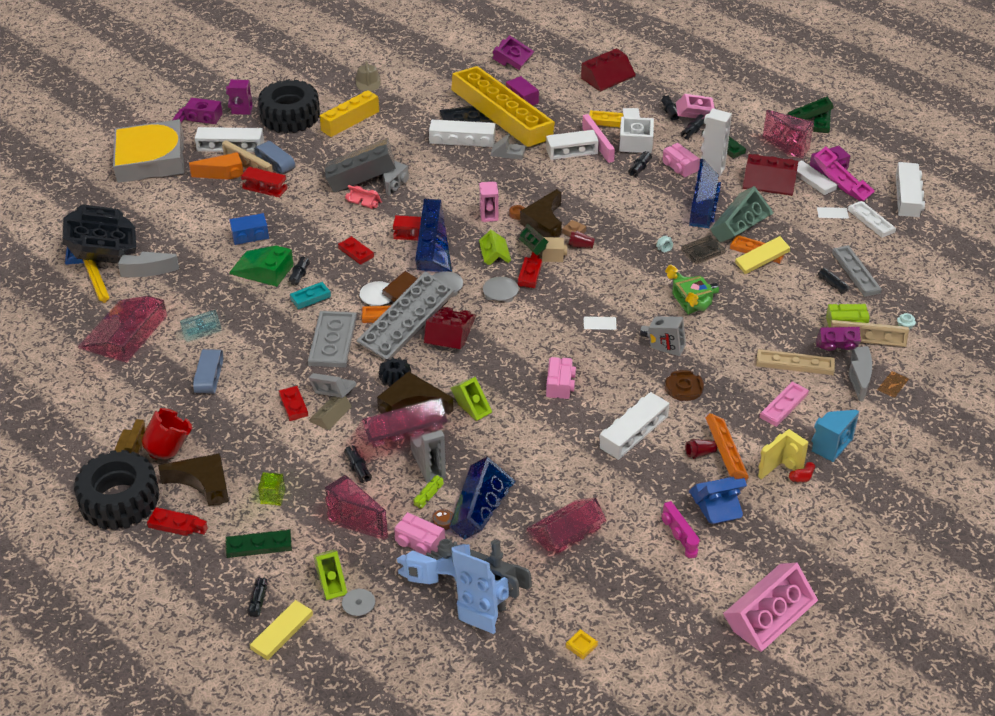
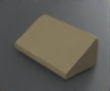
(331, 412)

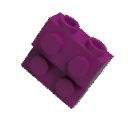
(512, 52)
(838, 337)

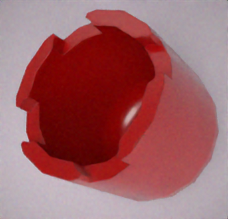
(165, 434)

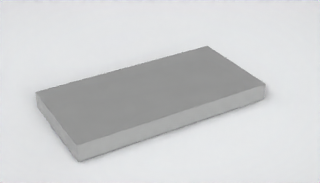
(332, 339)

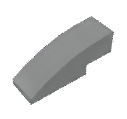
(147, 264)
(860, 370)

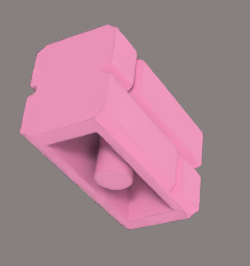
(694, 105)
(681, 160)
(488, 201)
(559, 378)
(418, 534)

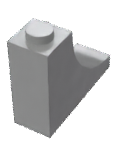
(429, 454)

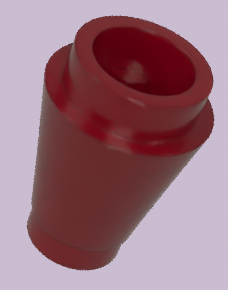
(581, 240)
(697, 448)

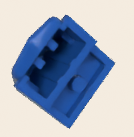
(719, 499)

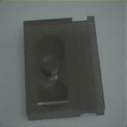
(703, 249)

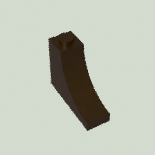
(541, 216)
(411, 391)
(201, 473)

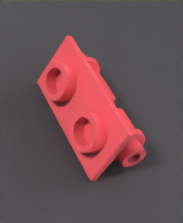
(369, 198)

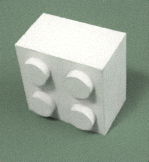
(636, 134)

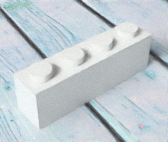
(462, 133)
(211, 138)
(716, 139)
(909, 189)
(634, 425)

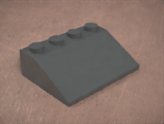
(360, 165)

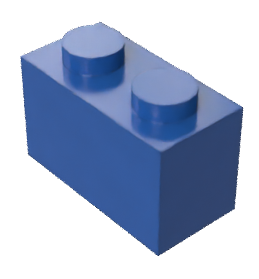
(249, 228)

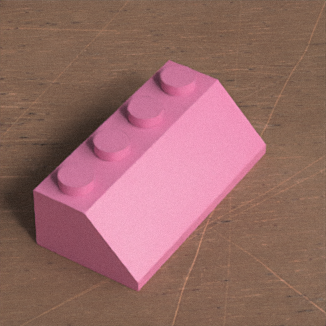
(771, 606)

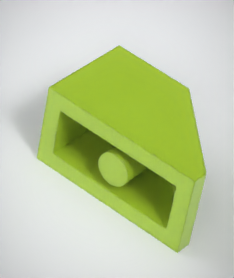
(471, 398)
(330, 574)

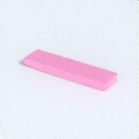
(604, 145)

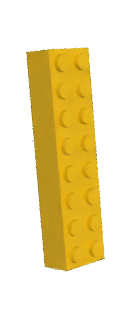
(502, 106)

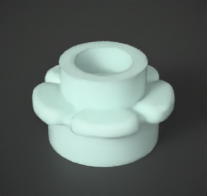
(664, 244)
(906, 320)

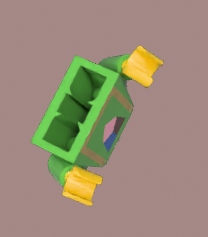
(691, 292)

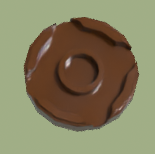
(684, 390)

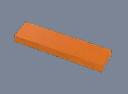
(726, 447)

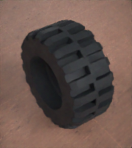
(289, 106)
(120, 508)

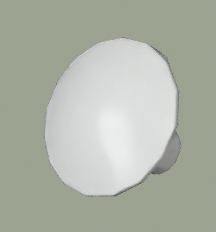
(372, 294)

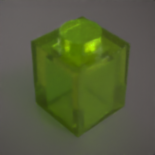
(271, 488)

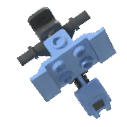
(480, 579)

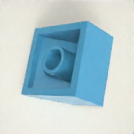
(834, 433)

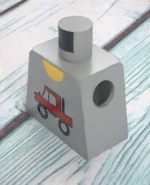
(666, 334)

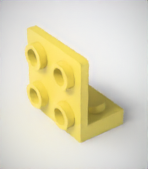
(785, 449)

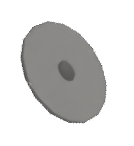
(358, 602)

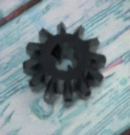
(393, 370)

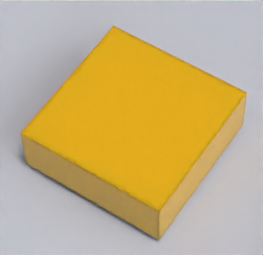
(581, 644)

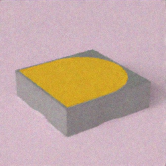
(148, 151)

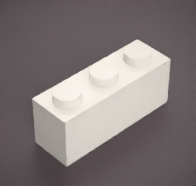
(572, 144)

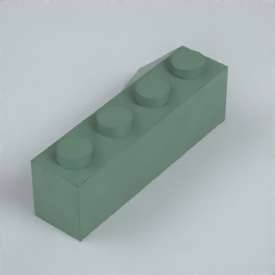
(742, 213)

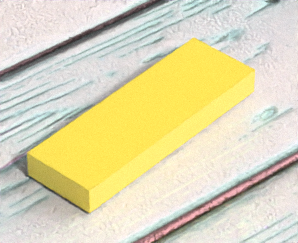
(762, 255)
(281, 630)

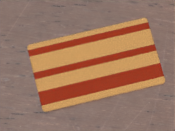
(893, 384)

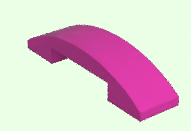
(838, 174)

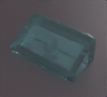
(200, 326)

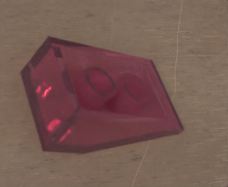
(788, 133)
(355, 509)

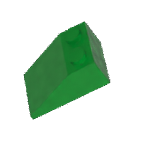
(264, 265)

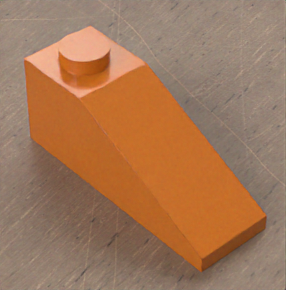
(218, 167)

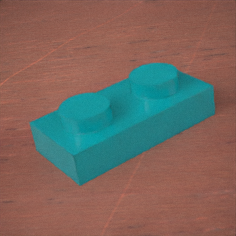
(310, 295)

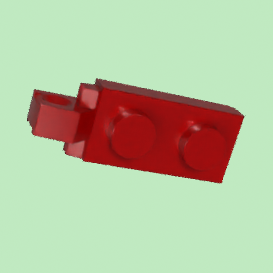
(530, 271)
(176, 522)

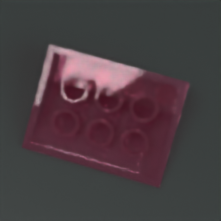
(125, 328)
(402, 422)

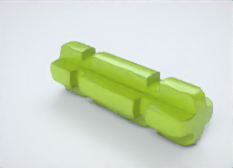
(428, 491)

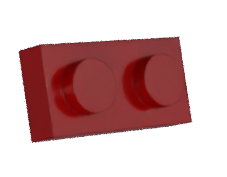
(356, 250)
(293, 403)

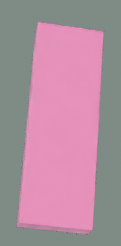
(784, 404)

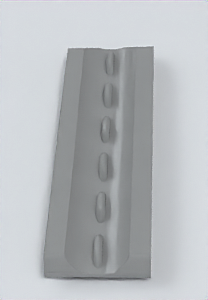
(406, 316)

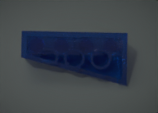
(705, 196)
(432, 244)
(480, 496)

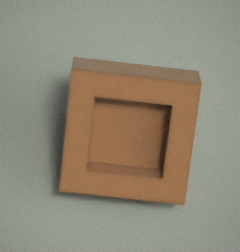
(573, 226)

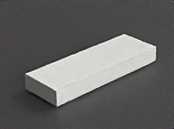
(815, 178)
(871, 219)

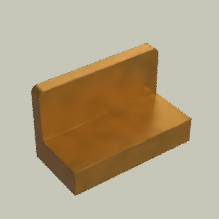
(131, 439)

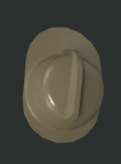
(367, 77)

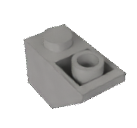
(395, 178)

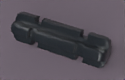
(833, 280)
(257, 597)

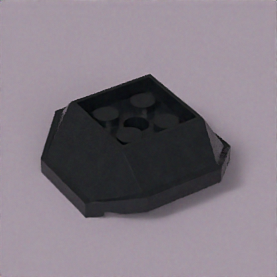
(98, 234)

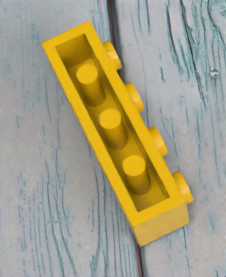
(349, 113)

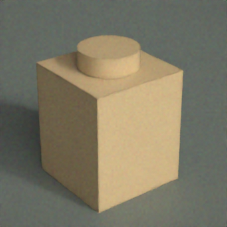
(554, 250)

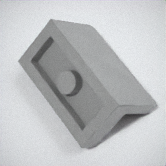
(331, 385)

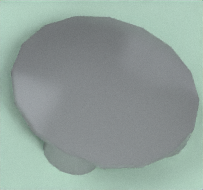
(451, 279)
(500, 289)

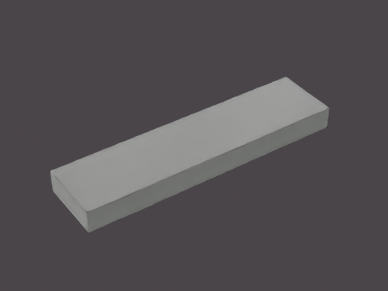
(856, 271)

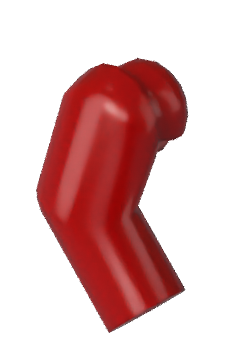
(802, 475)

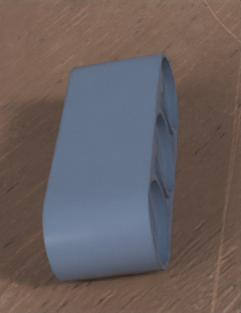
(271, 153)
(208, 371)

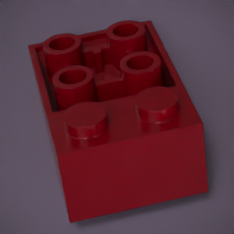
(449, 328)

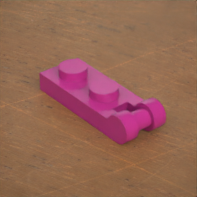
(680, 529)

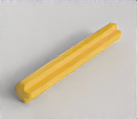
(96, 280)

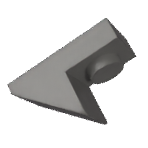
(506, 150)

